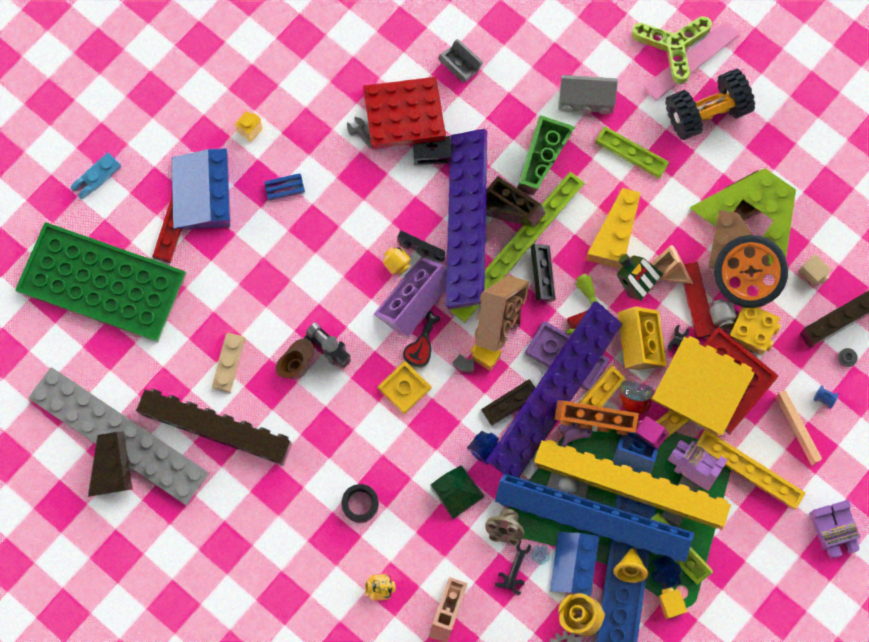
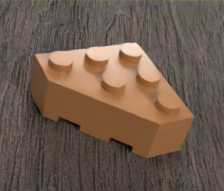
(728, 228)
(499, 311)

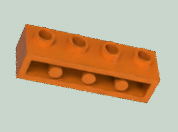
(596, 416)

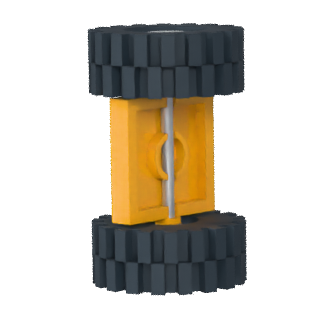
(734, 97)

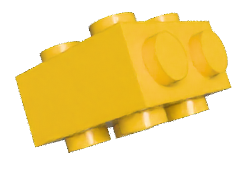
(755, 329)

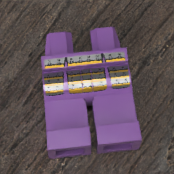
(696, 464)
(835, 528)

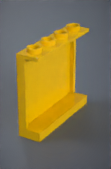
(703, 385)

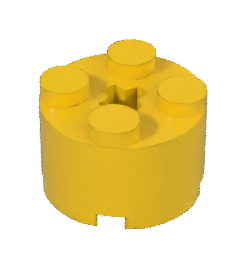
(571, 620)

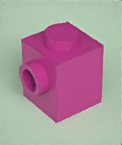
(651, 432)

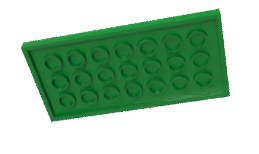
(101, 282)

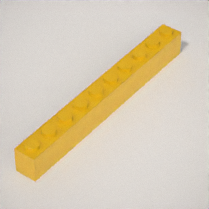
(632, 485)

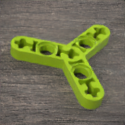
(674, 50)

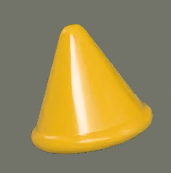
(631, 568)

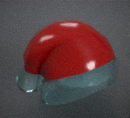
(636, 396)

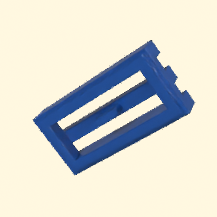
(284, 186)

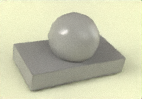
(567, 485)

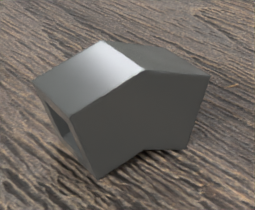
(463, 365)

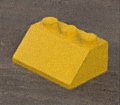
(642, 338)

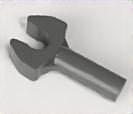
(359, 131)

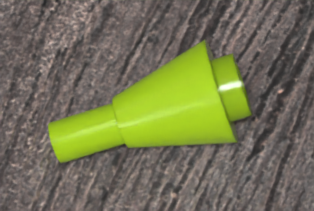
(586, 286)

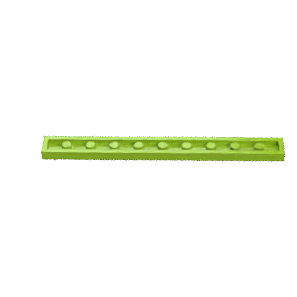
(525, 238)

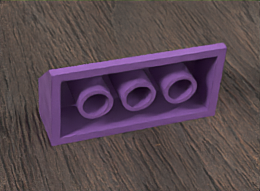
(413, 296)

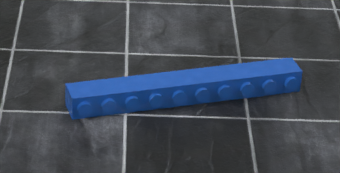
(594, 517)

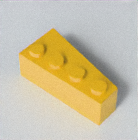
(616, 230)

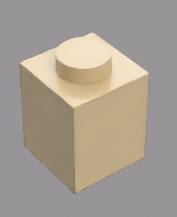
(815, 270)

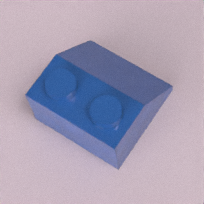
(635, 453)

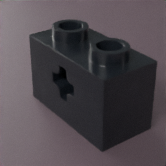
(440, 155)

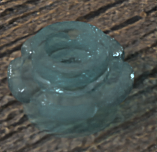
(540, 549)

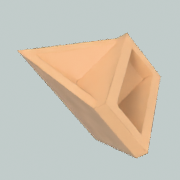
(672, 266)

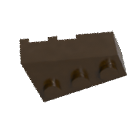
(511, 204)
(110, 465)

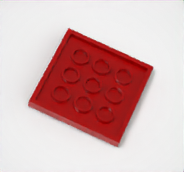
(404, 112)
(760, 382)

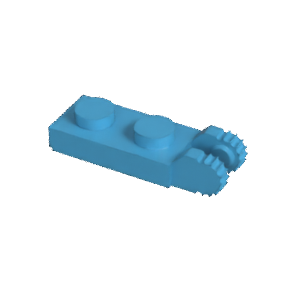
(96, 175)

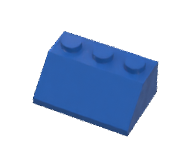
(574, 563)

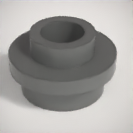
(843, 361)

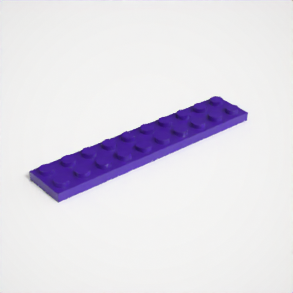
(466, 219)
(558, 383)

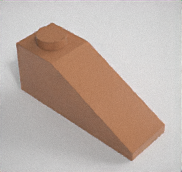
(448, 610)

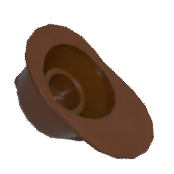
(295, 360)

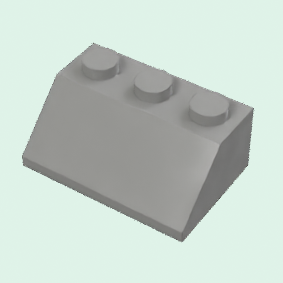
(587, 94)

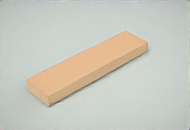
(798, 427)

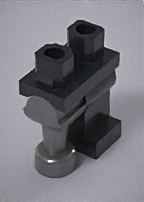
(328, 344)

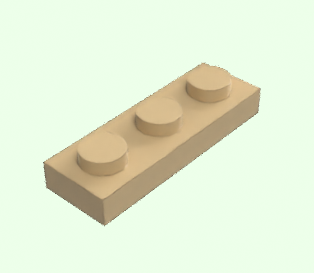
(228, 362)

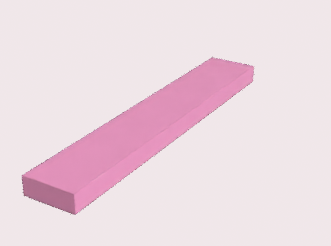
(696, 57)

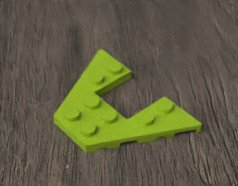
(763, 192)

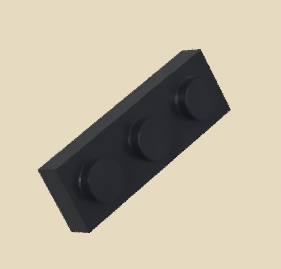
(543, 272)

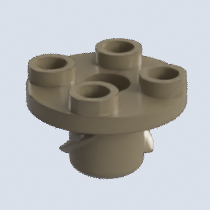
(505, 527)

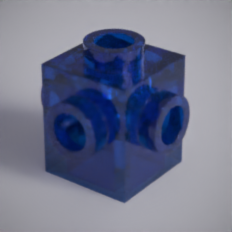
(483, 446)
(667, 576)

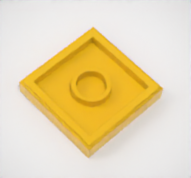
(404, 387)

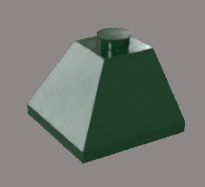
(456, 491)

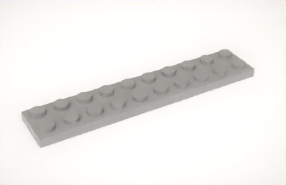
(94, 417)

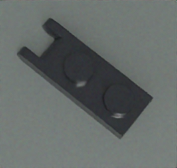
(421, 247)

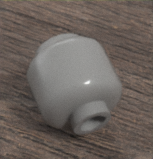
(723, 314)

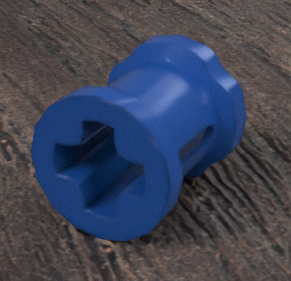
(825, 396)

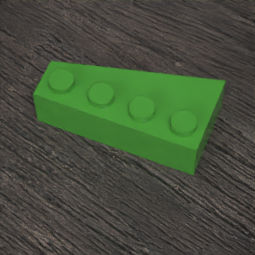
(545, 145)

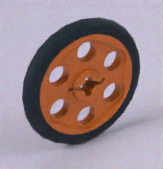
(762, 247)

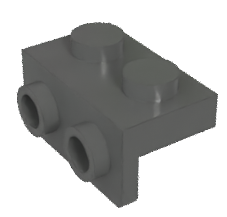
(461, 61)

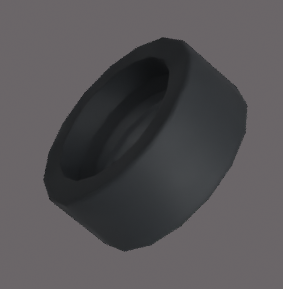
(360, 488)

